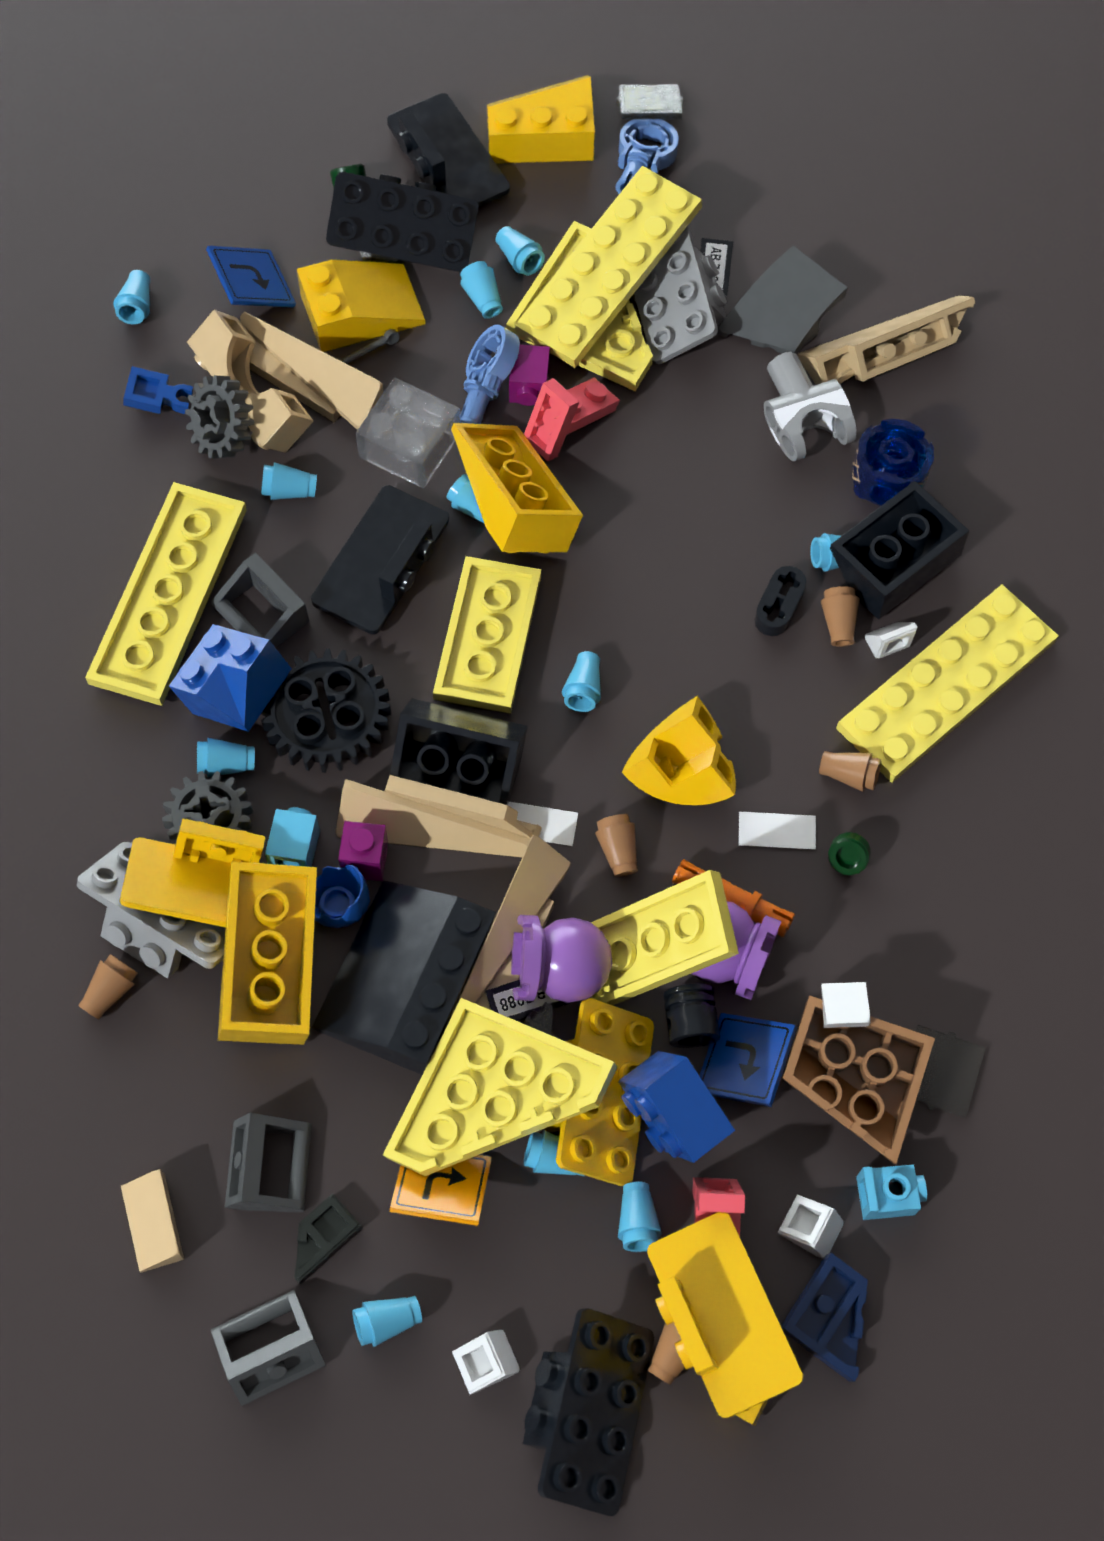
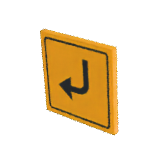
(446, 1195)

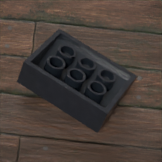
(405, 973)

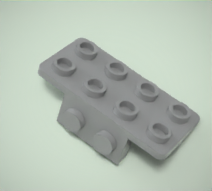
(680, 300)
(146, 935)

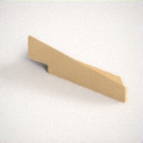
(887, 343)
(310, 374)
(436, 818)
(528, 894)

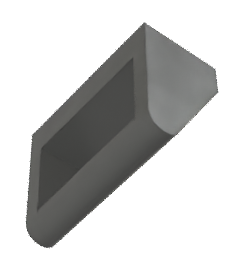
(258, 574)
(246, 1164)
(275, 1363)

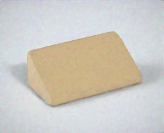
(152, 1221)

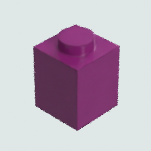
(529, 374)
(365, 848)

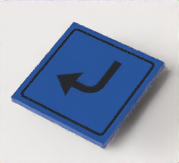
(250, 276)
(747, 1059)

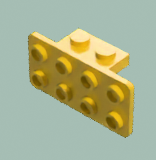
(189, 876)
(606, 1138)
(722, 1315)

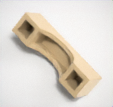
(226, 350)

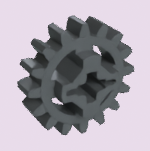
(219, 416)
(199, 799)

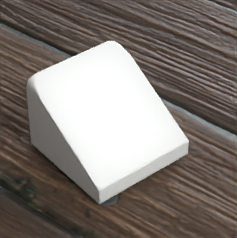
(891, 638)
(845, 1005)
(811, 1226)
(486, 1360)

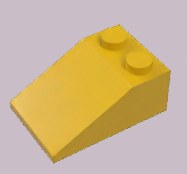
(357, 301)

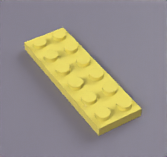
(608, 266)
(166, 594)
(947, 682)

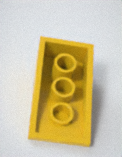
(516, 490)
(268, 954)

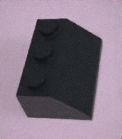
(898, 548)
(458, 750)

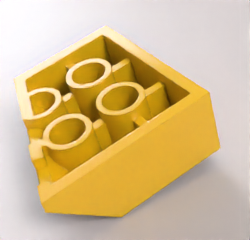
(544, 124)

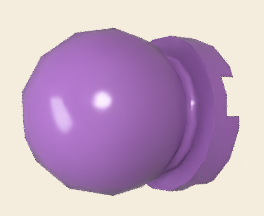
(754, 947)
(563, 960)

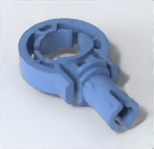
(640, 155)
(487, 375)

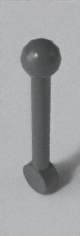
(390, 336)

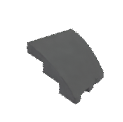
(785, 304)

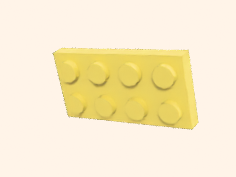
(487, 635)
(667, 937)

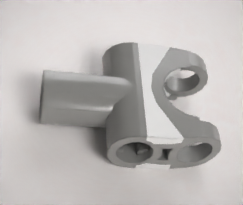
(805, 407)

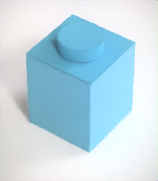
(293, 838)

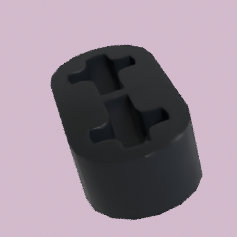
(787, 604)

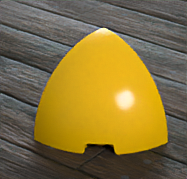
(683, 759)

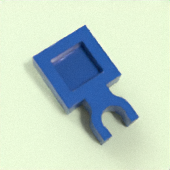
(151, 391)

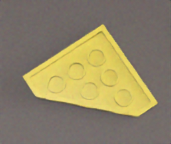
(621, 349)
(493, 1086)

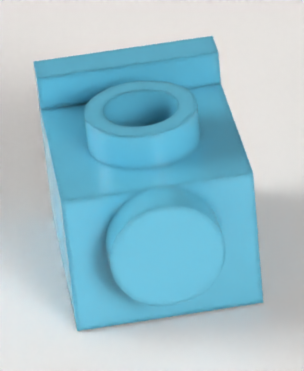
(879, 1202)

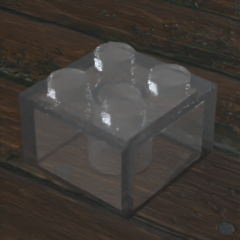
(408, 432)

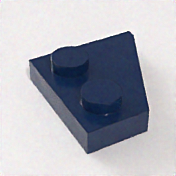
(829, 1316)

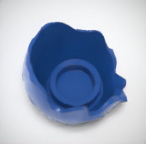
(340, 896)

